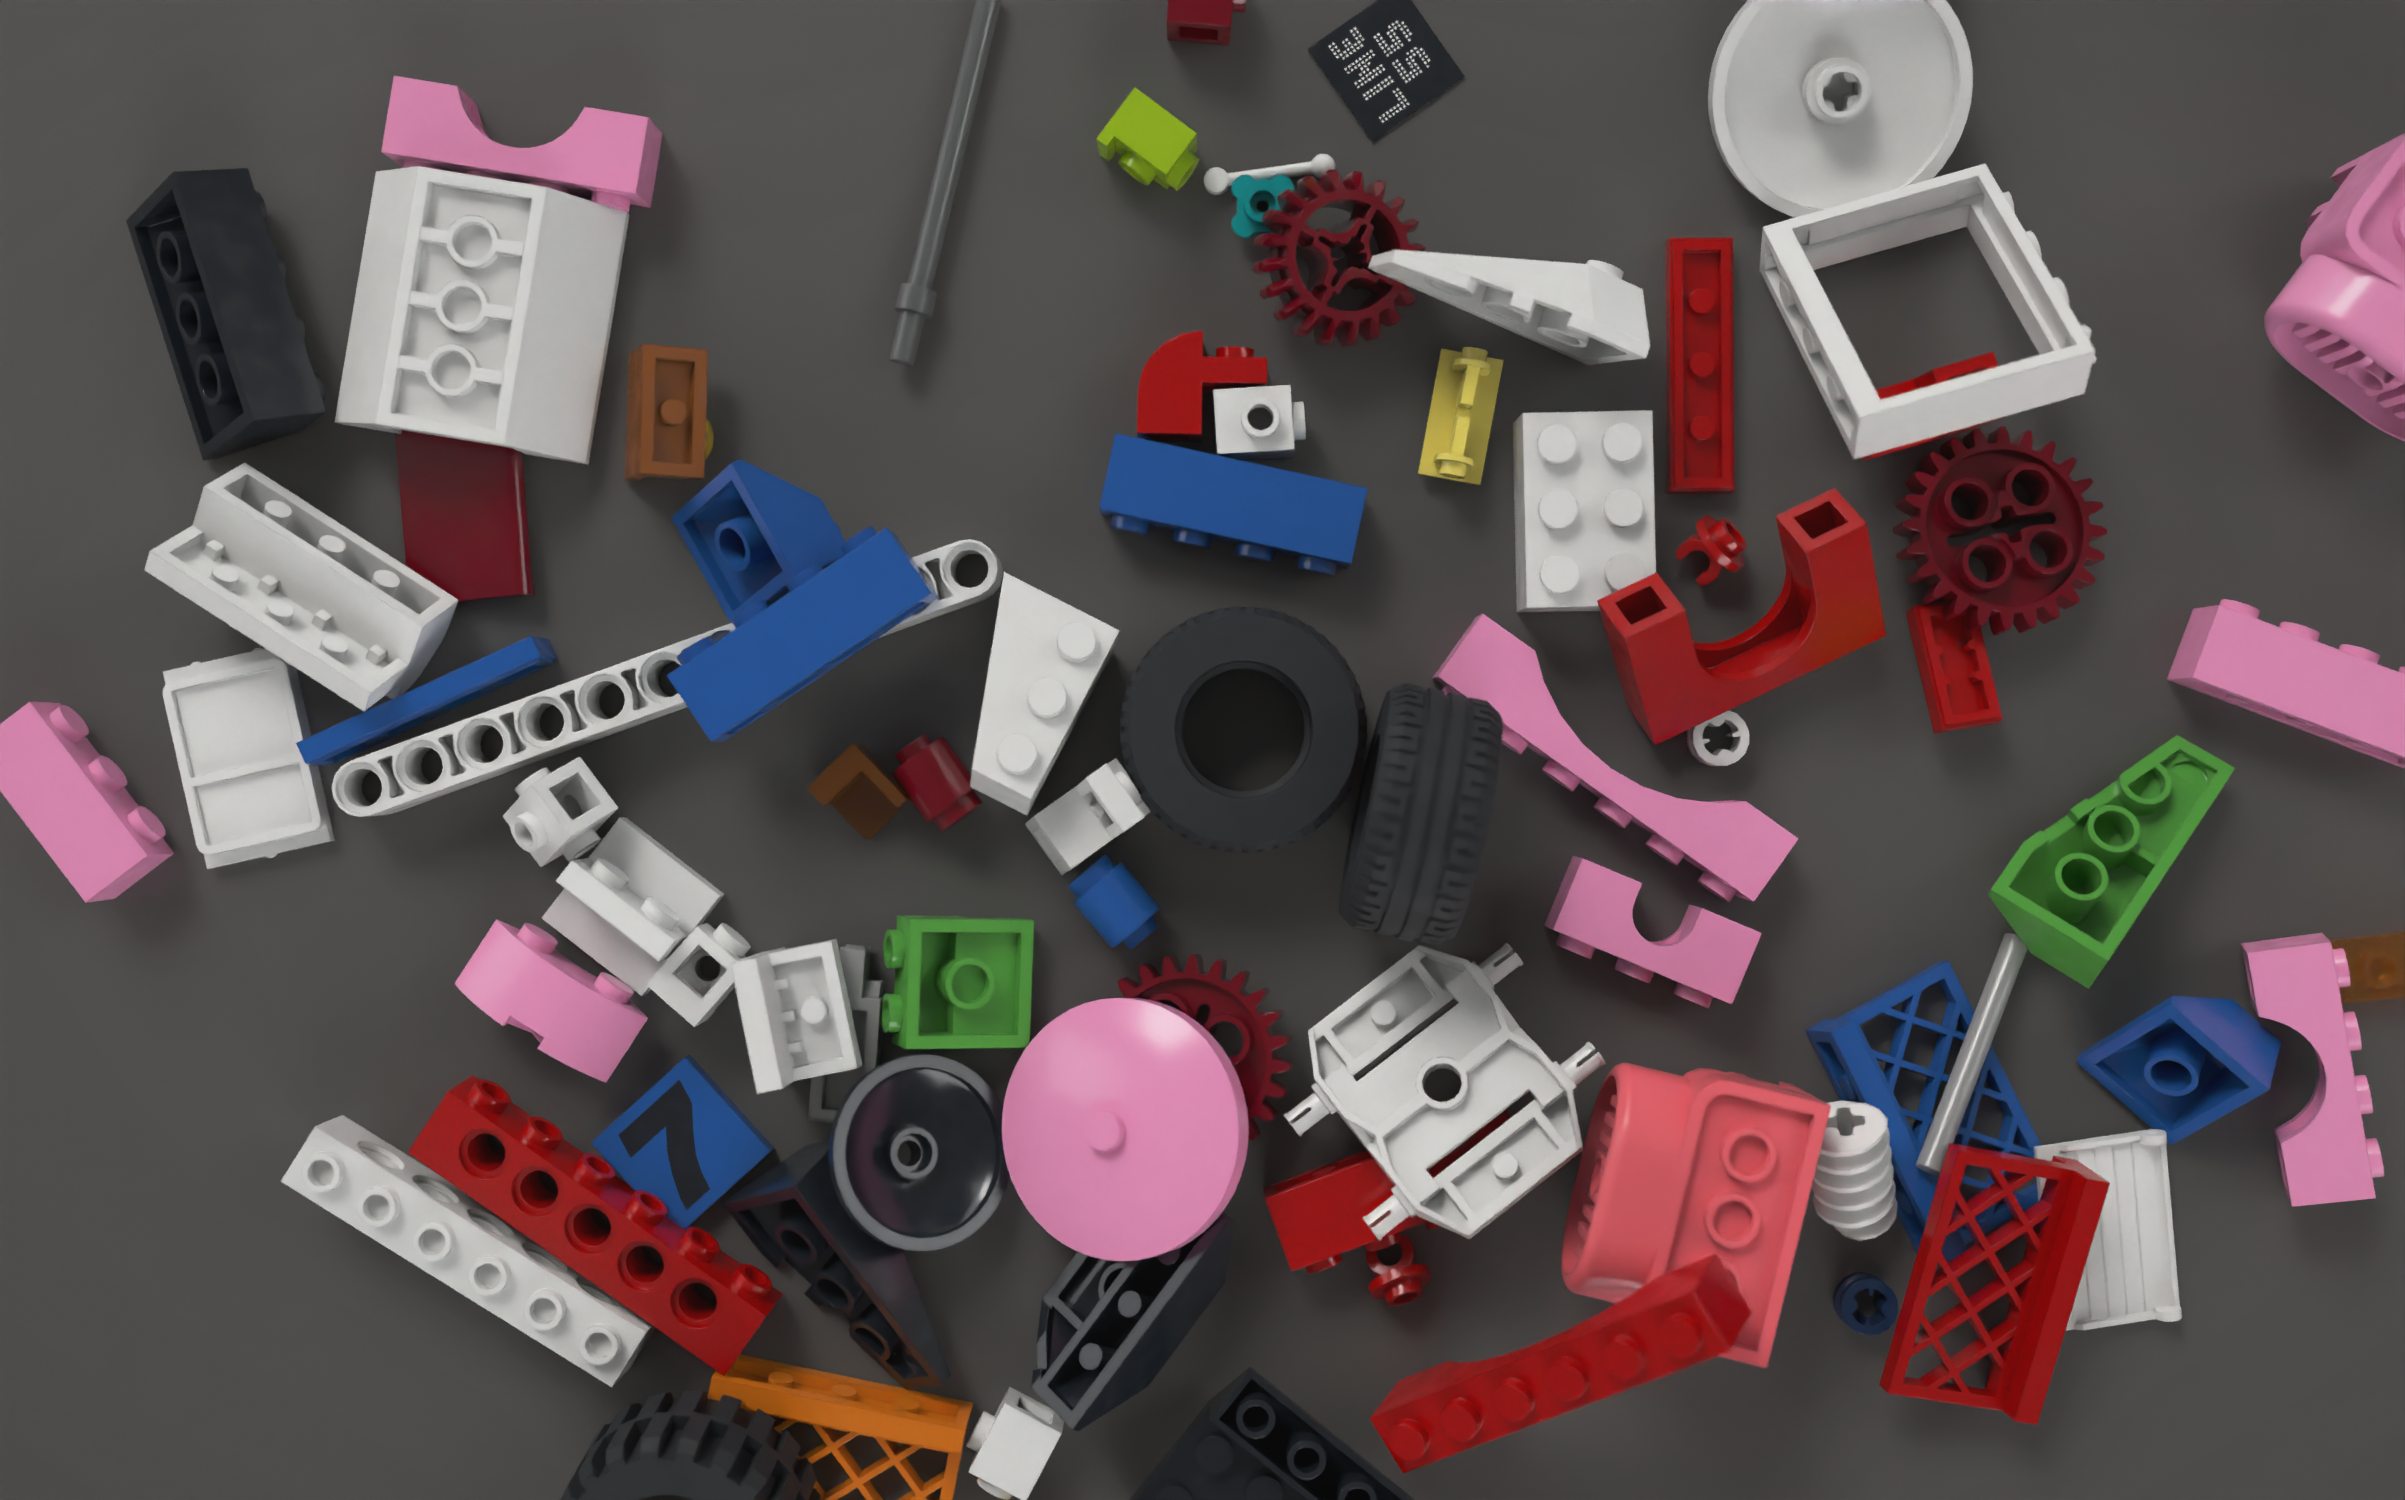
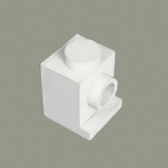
(681, 979)

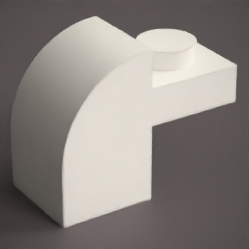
(1088, 816)

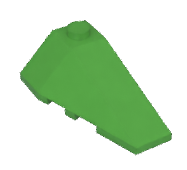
(2095, 869)

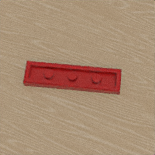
(1699, 365)

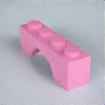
(597, 158)
(2325, 1144)

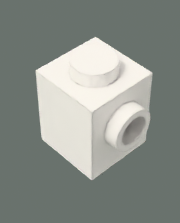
(1257, 422)
(1013, 1445)

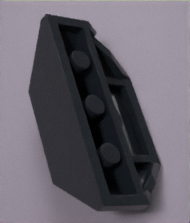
(1118, 1322)

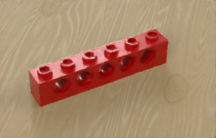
(562, 1222)

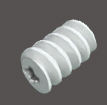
(1855, 1172)

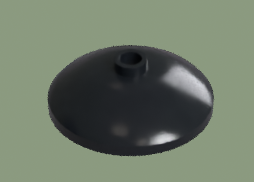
(955, 1148)

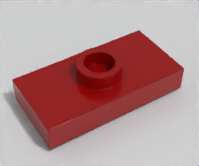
(1953, 670)

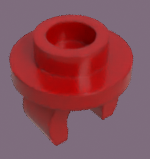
(1720, 542)
(1398, 1282)

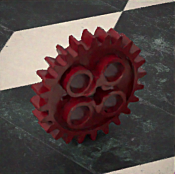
(2015, 584)
(1230, 1003)

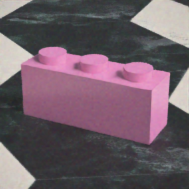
(77, 802)

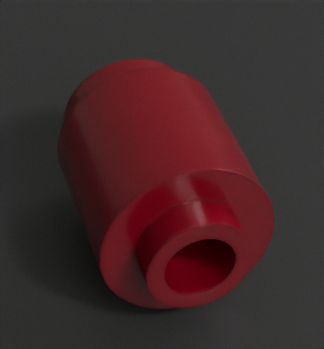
(936, 781)

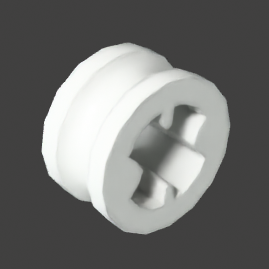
(1720, 757)

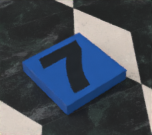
(683, 1142)

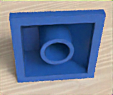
(755, 535)
(2185, 1063)

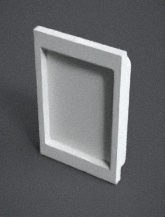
(240, 758)

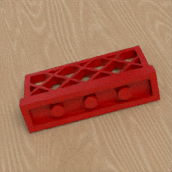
(2038, 1288)

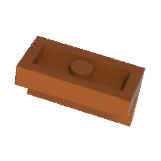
(666, 412)

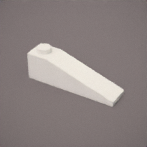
(1561, 305)

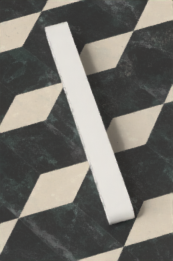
(579, 703)

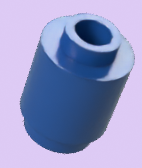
(1115, 903)

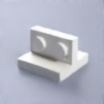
(630, 904)
(795, 1014)

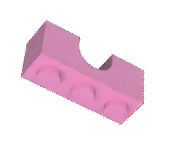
(1703, 955)

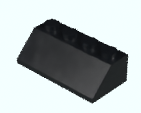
(225, 311)

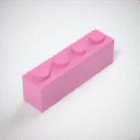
(2294, 678)

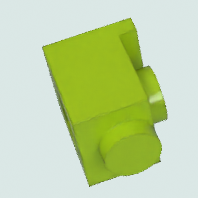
(1150, 142)

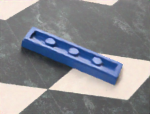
(427, 701)

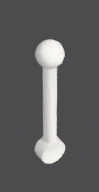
(1218, 180)

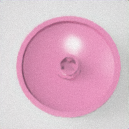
(1124, 1129)

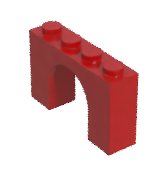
(1821, 614)

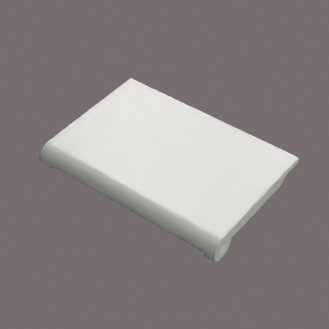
(2132, 1254)

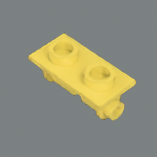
(1460, 415)

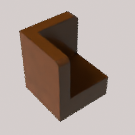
(860, 790)

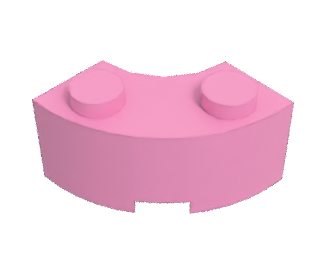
(531, 985)

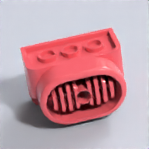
(1691, 1174)

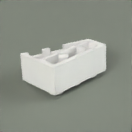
(1035, 690)

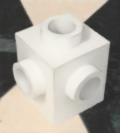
(559, 812)

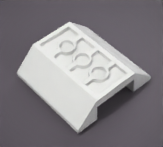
(482, 312)

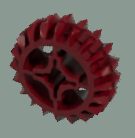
(1292, 236)

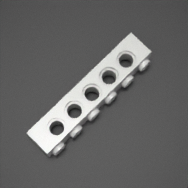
(465, 1247)

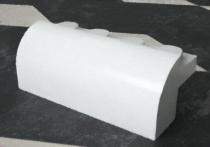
(305, 588)

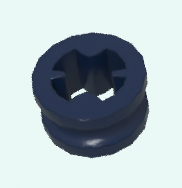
(1885, 1303)

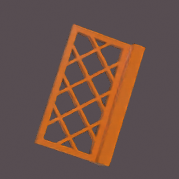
(854, 1409)

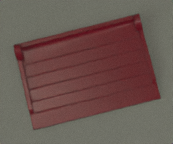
(464, 516)

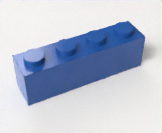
(1232, 503)
(802, 634)

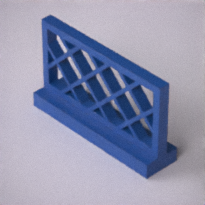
(1859, 1078)

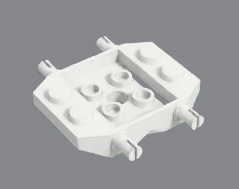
(1413, 1132)

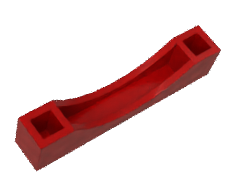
(1645, 1336)

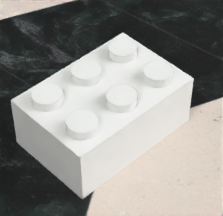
(1582, 507)

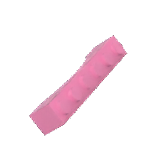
(1724, 839)

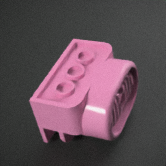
(2346, 301)

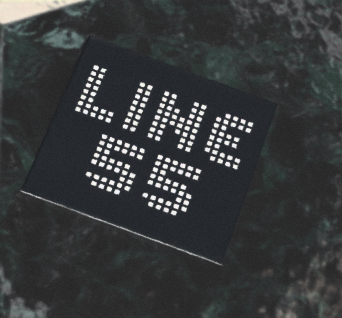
(1385, 64)

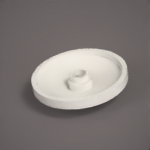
(1838, 98)

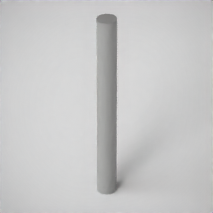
(1972, 1054)

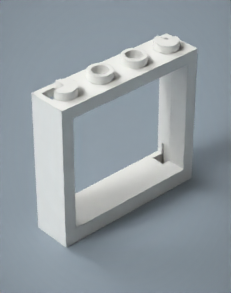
(1896, 218)

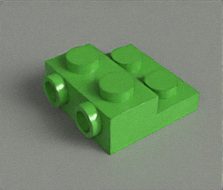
(959, 982)

